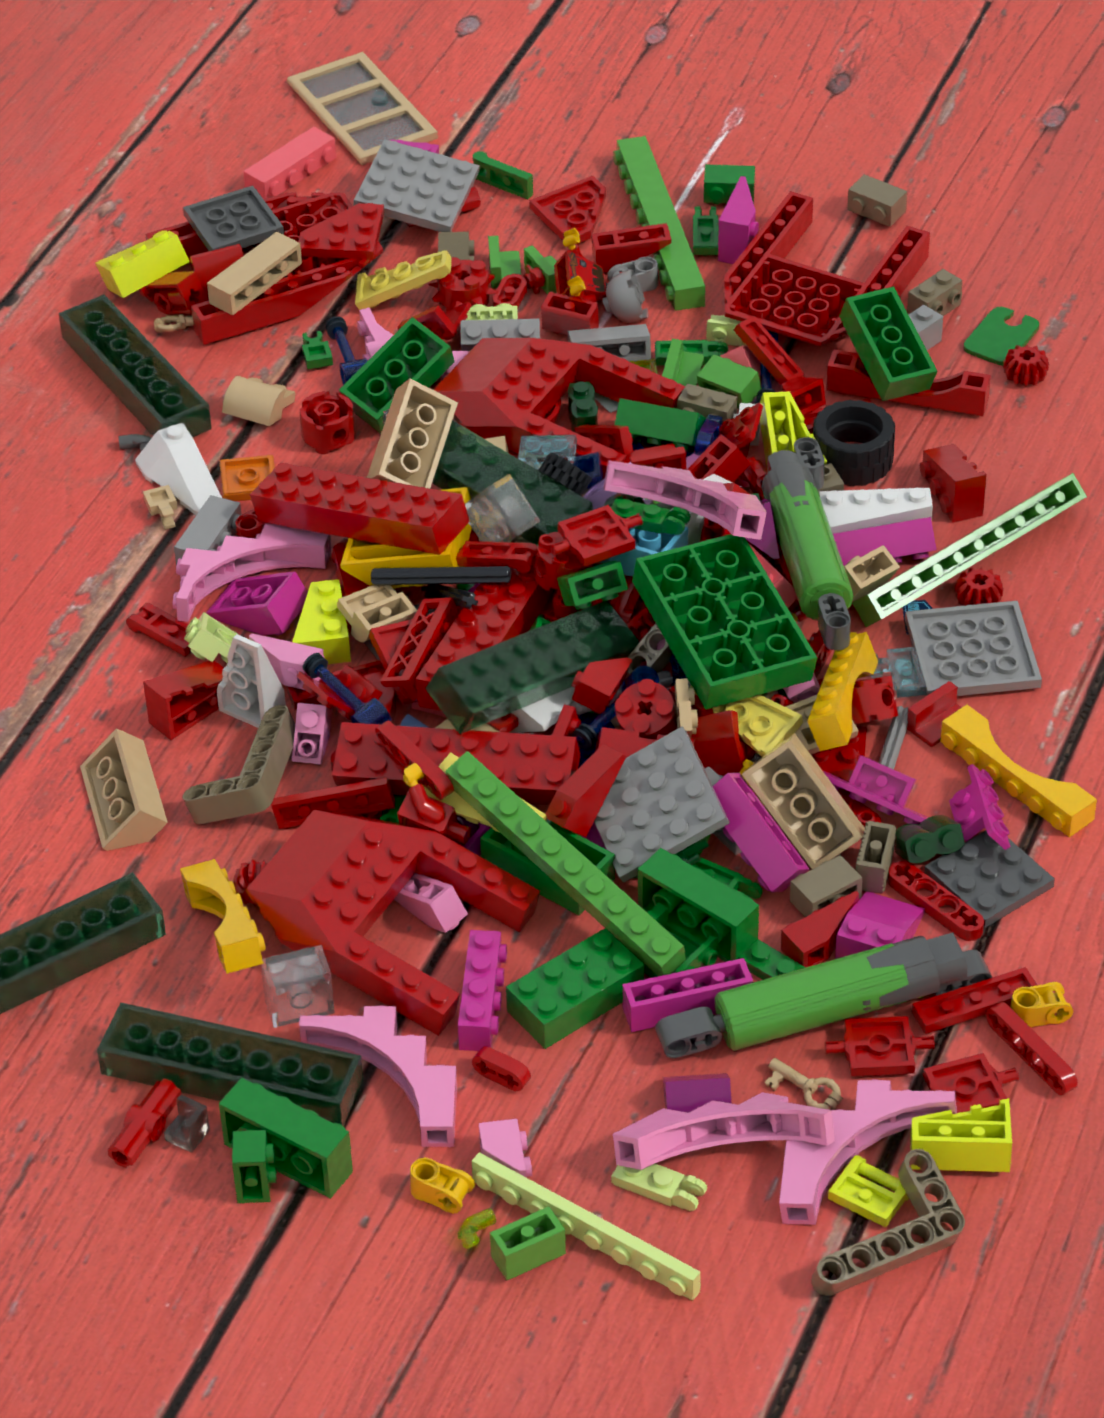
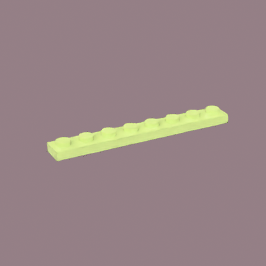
(588, 1227)

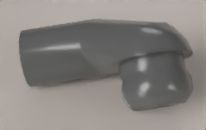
(133, 441)

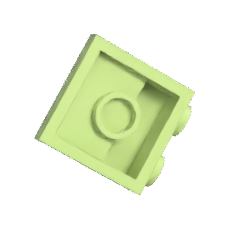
(208, 638)

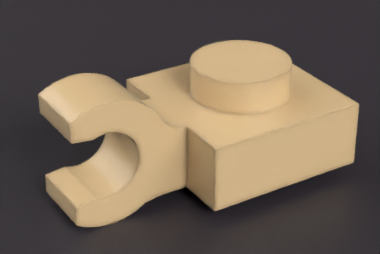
(162, 502)

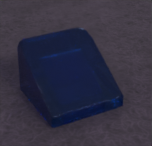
(591, 466)

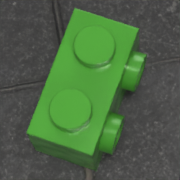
(730, 378)
(527, 1243)

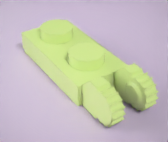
(661, 1185)

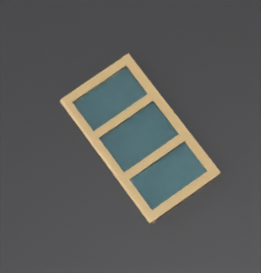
(360, 106)

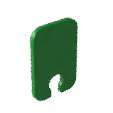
(994, 337)

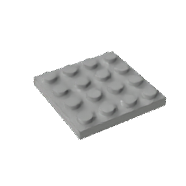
(418, 185)
(974, 648)
(658, 803)

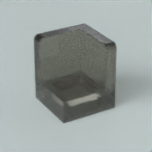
(189, 1126)

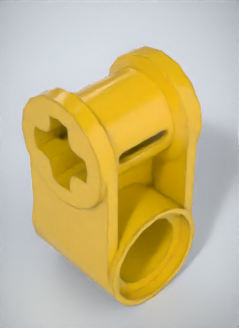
(1039, 1004)
(440, 1184)

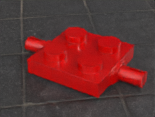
(596, 535)
(879, 1046)
(972, 1081)

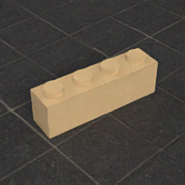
(254, 273)

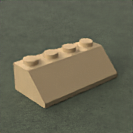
(413, 436)
(123, 792)
(804, 802)

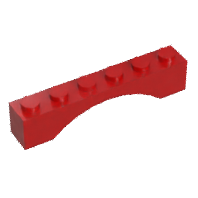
(960, 393)

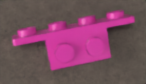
(880, 785)
(978, 808)

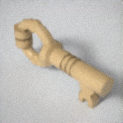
(182, 323)
(809, 1086)

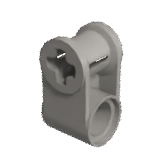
(644, 269)

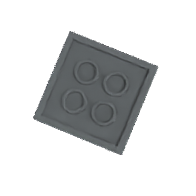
(233, 219)
(990, 877)

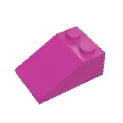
(737, 224)
(261, 603)
(875, 923)

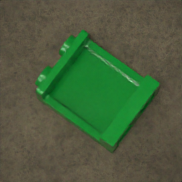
(696, 950)

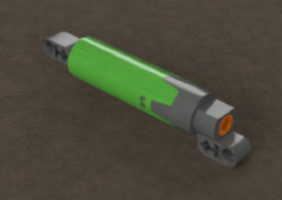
(808, 539)
(824, 994)

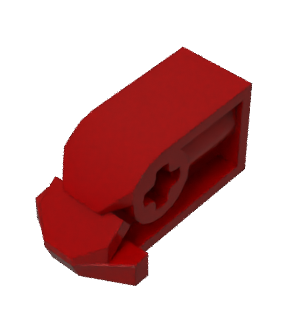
(175, 292)

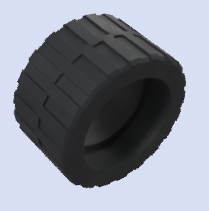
(856, 423)

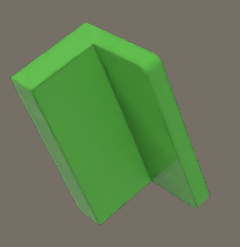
(502, 262)
(546, 264)
(682, 365)

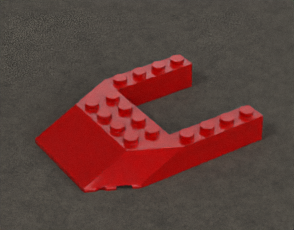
(292, 293)
(801, 298)
(515, 382)
(344, 874)

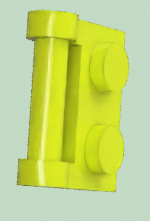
(865, 1196)

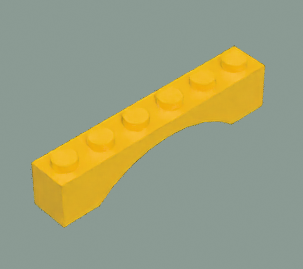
(832, 710)
(1058, 802)
(237, 936)

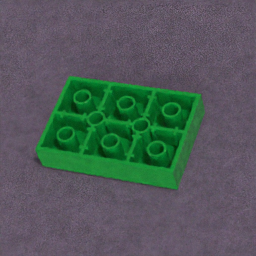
(724, 620)

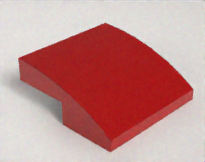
(212, 263)
(719, 742)

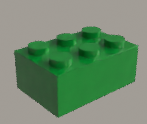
(659, 424)

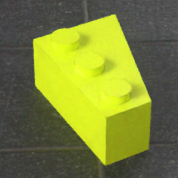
(142, 263)
(781, 423)
(323, 623)
(966, 1139)

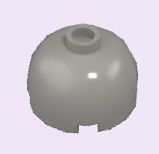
(625, 298)

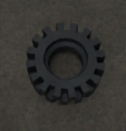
(565, 473)

